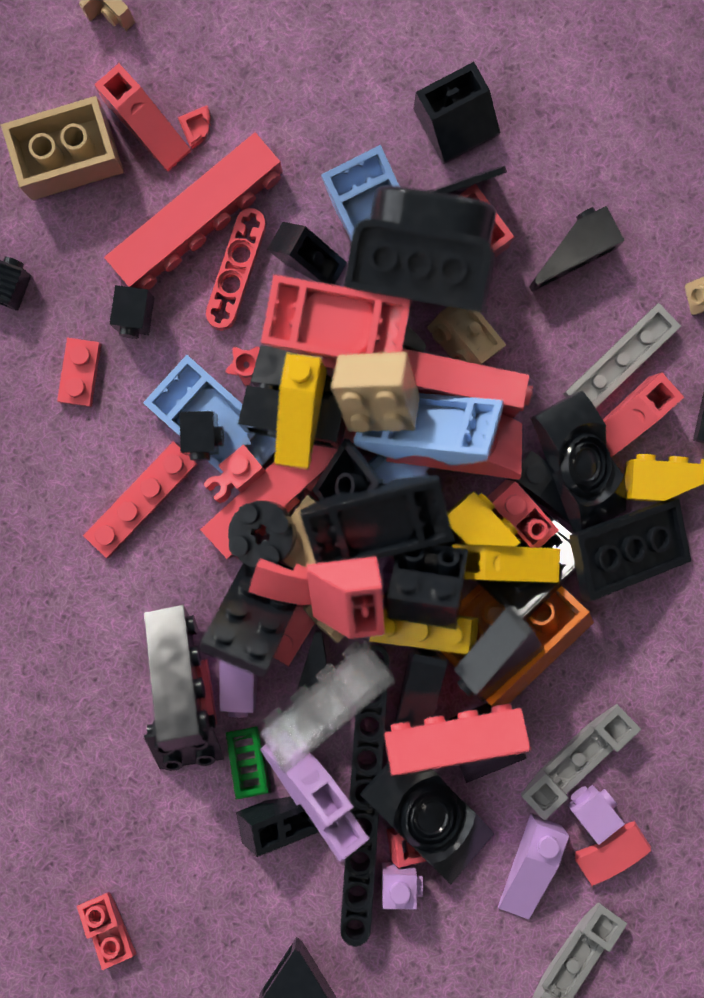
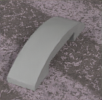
(577, 758)
(580, 952)

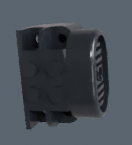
(424, 248)

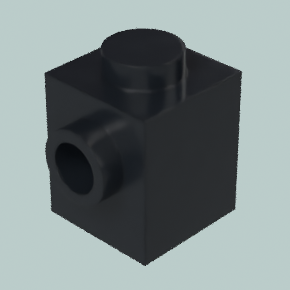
(131, 311)
(200, 435)

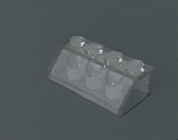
(326, 704)

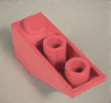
(142, 117)
(640, 411)

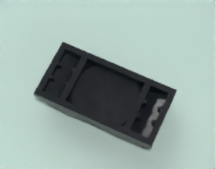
(579, 461)
(378, 522)
(429, 818)

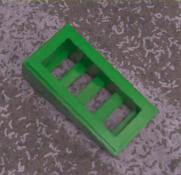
(259, 760)

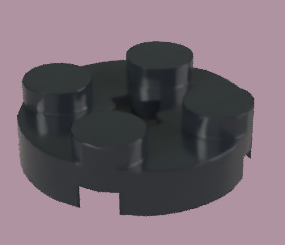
(251, 517)

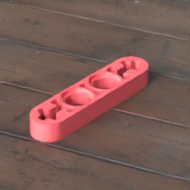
(231, 268)

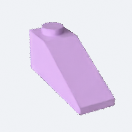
(533, 866)

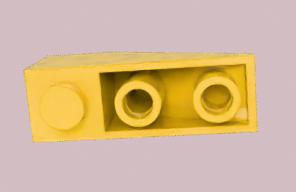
(661, 480)
(512, 563)

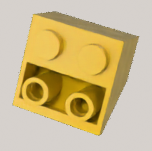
(477, 525)

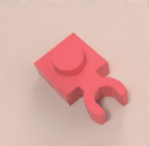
(238, 470)

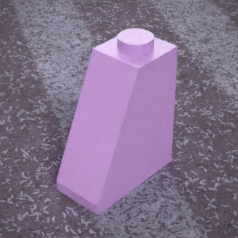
(237, 690)

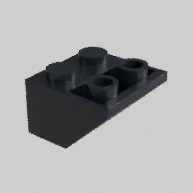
(457, 112)
(428, 586)

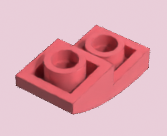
(281, 583)
(614, 854)
(105, 926)

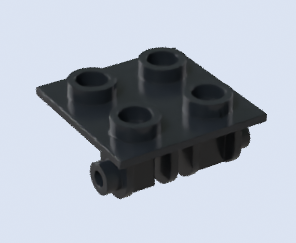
(200, 754)

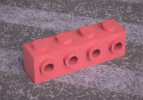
(456, 741)

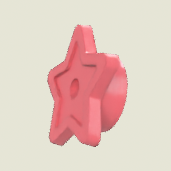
(240, 357)

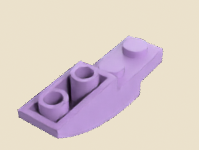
(323, 802)

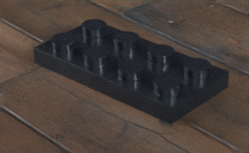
(629, 549)
(247, 626)

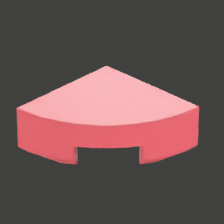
(196, 125)

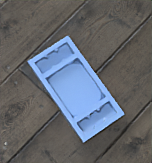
(353, 186)
(193, 389)
(446, 430)

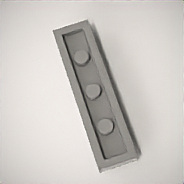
(625, 355)

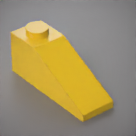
(299, 409)

